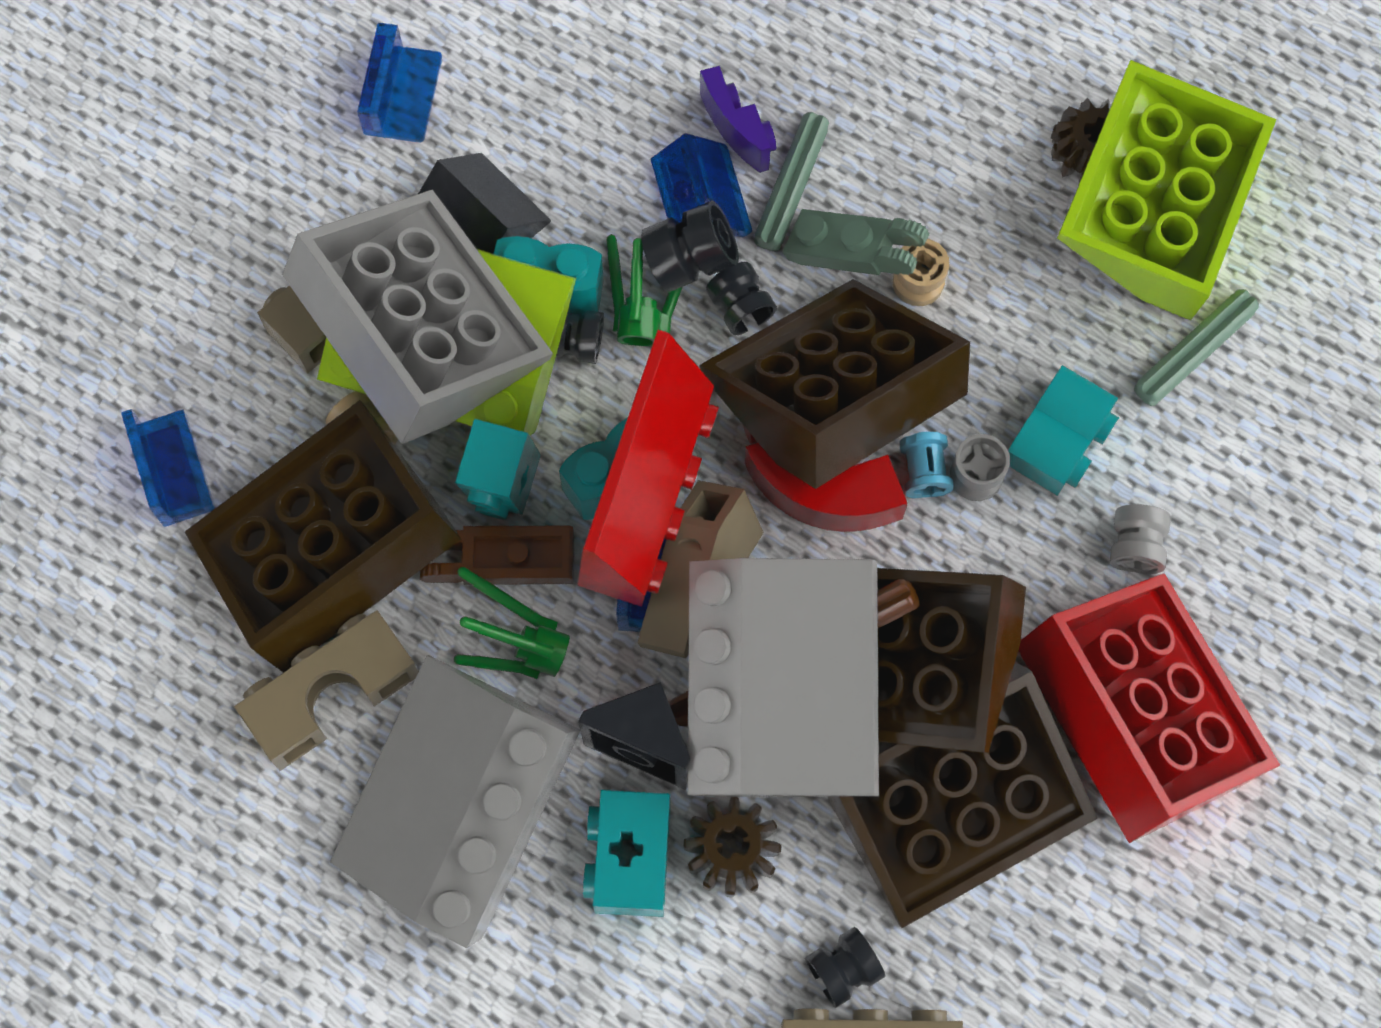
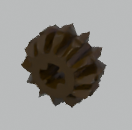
(1074, 133)
(737, 866)

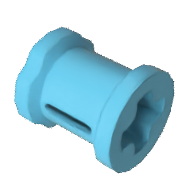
(926, 465)

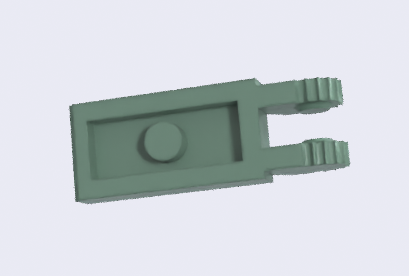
(854, 242)

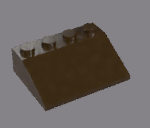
(839, 380)
(320, 537)
(948, 659)
(966, 815)

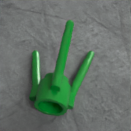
(638, 317)
(538, 647)

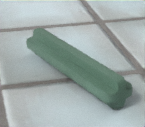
(791, 181)
(1196, 347)

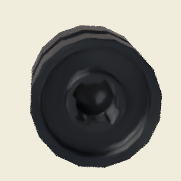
(684, 248)

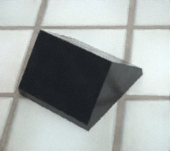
(483, 200)
(639, 733)

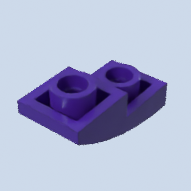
(737, 124)

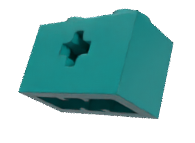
(497, 469)
(635, 818)

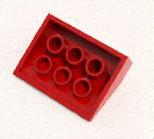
(647, 476)
(1145, 705)

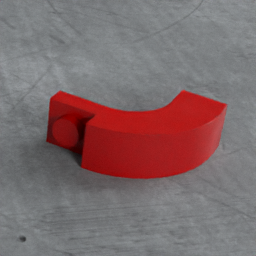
(850, 502)

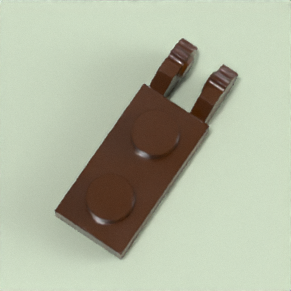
(510, 555)

